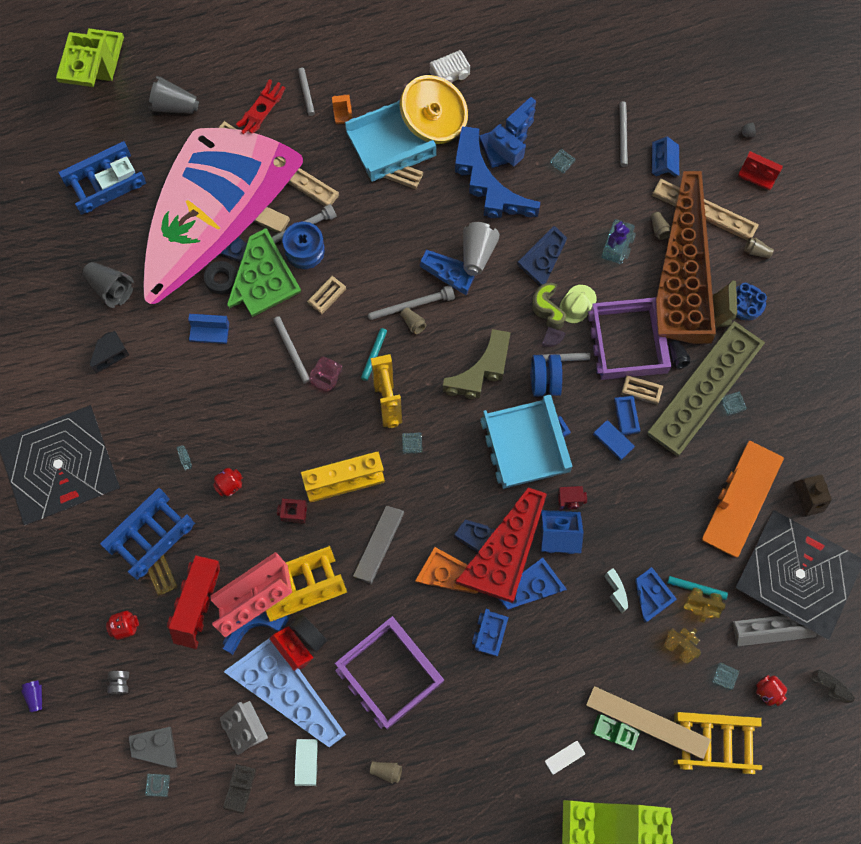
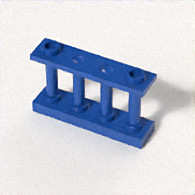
(89, 167)
(131, 525)

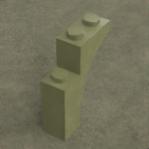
(489, 366)

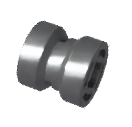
(118, 682)

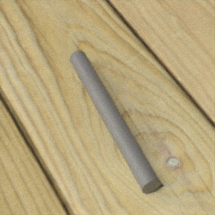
(623, 134)
(291, 349)

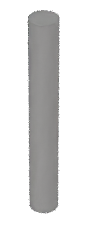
(306, 92)
(572, 356)

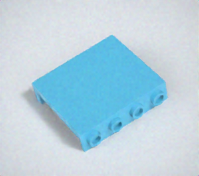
(386, 142)
(526, 443)

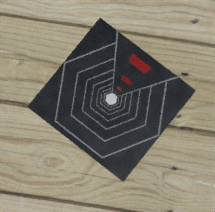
(58, 465)
(800, 574)

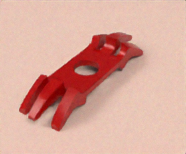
(265, 99)

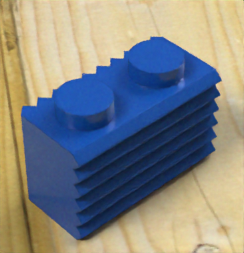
(506, 145)

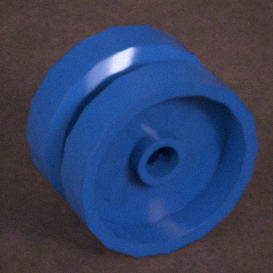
(303, 245)
(546, 374)

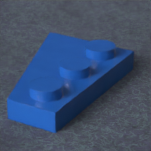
(448, 270)
(535, 584)

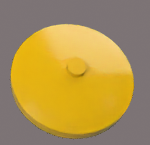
(433, 109)

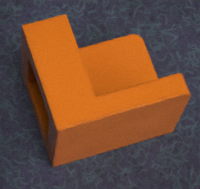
(342, 109)

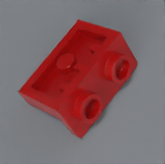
(760, 170)
(291, 648)

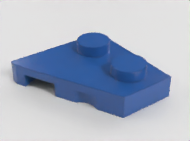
(653, 594)

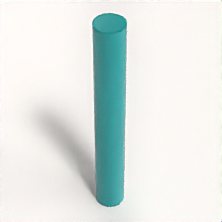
(374, 353)
(690, 585)

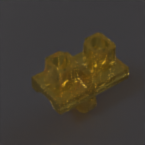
(703, 606)
(690, 650)

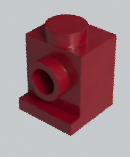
(571, 497)
(287, 505)

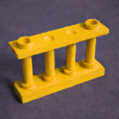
(383, 383)
(343, 477)
(315, 592)
(727, 724)

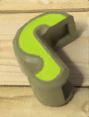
(546, 309)

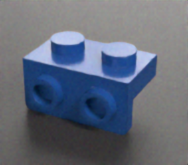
(490, 633)

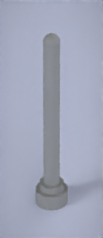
(327, 213)
(445, 294)

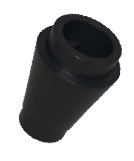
(679, 356)

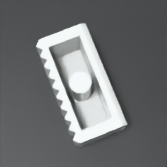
(451, 67)

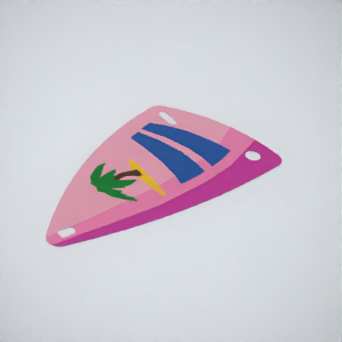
(211, 202)

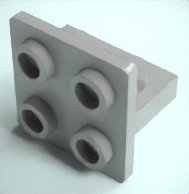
(243, 727)

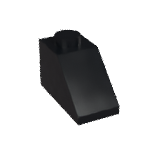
(108, 352)

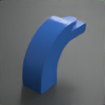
(232, 641)

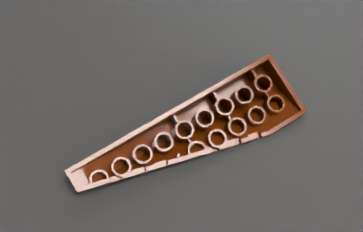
(685, 285)

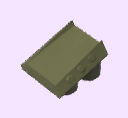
(725, 305)

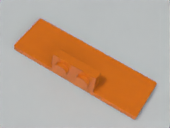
(742, 499)

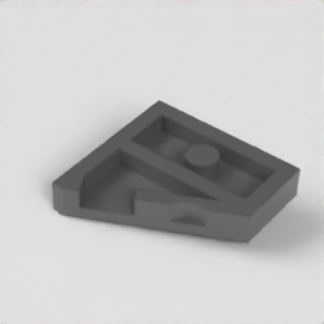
(154, 746)

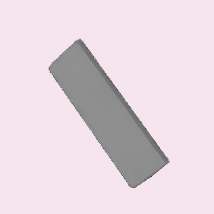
(378, 544)
(769, 630)

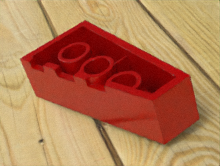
(193, 601)

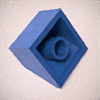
(561, 531)

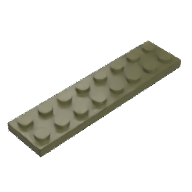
(705, 389)

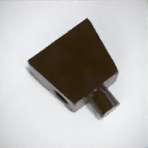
(813, 494)

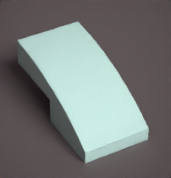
(119, 171)
(619, 596)
(306, 762)

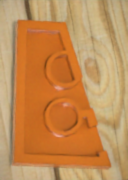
(443, 571)

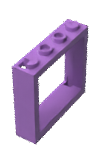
(626, 306)
(356, 689)

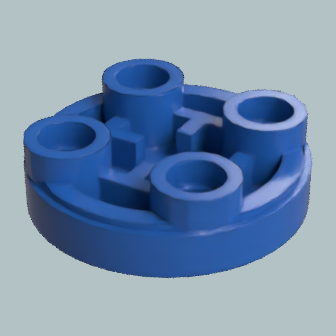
(750, 302)

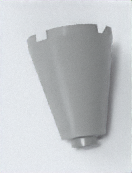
(478, 246)

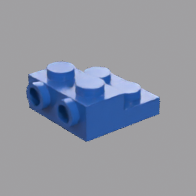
(521, 119)

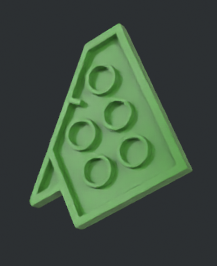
(262, 276)

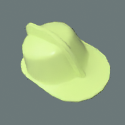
(578, 303)

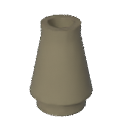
(660, 226)
(758, 248)
(414, 321)
(387, 771)

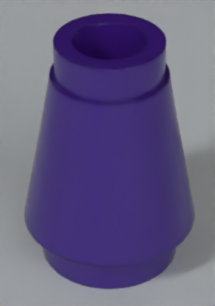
(33, 695)

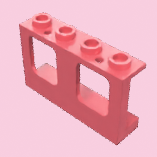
(251, 594)

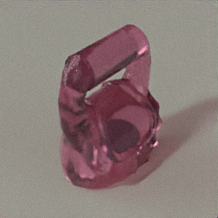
(328, 369)

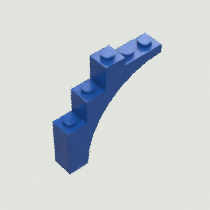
(482, 183)

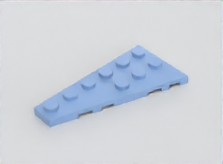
(286, 690)

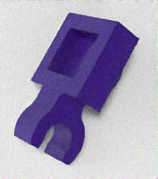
(618, 235)

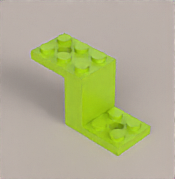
(90, 57)
(615, 823)

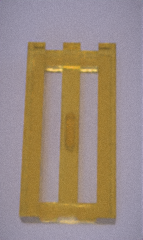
(166, 588)

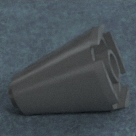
(171, 98)
(109, 284)

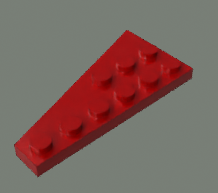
(502, 558)

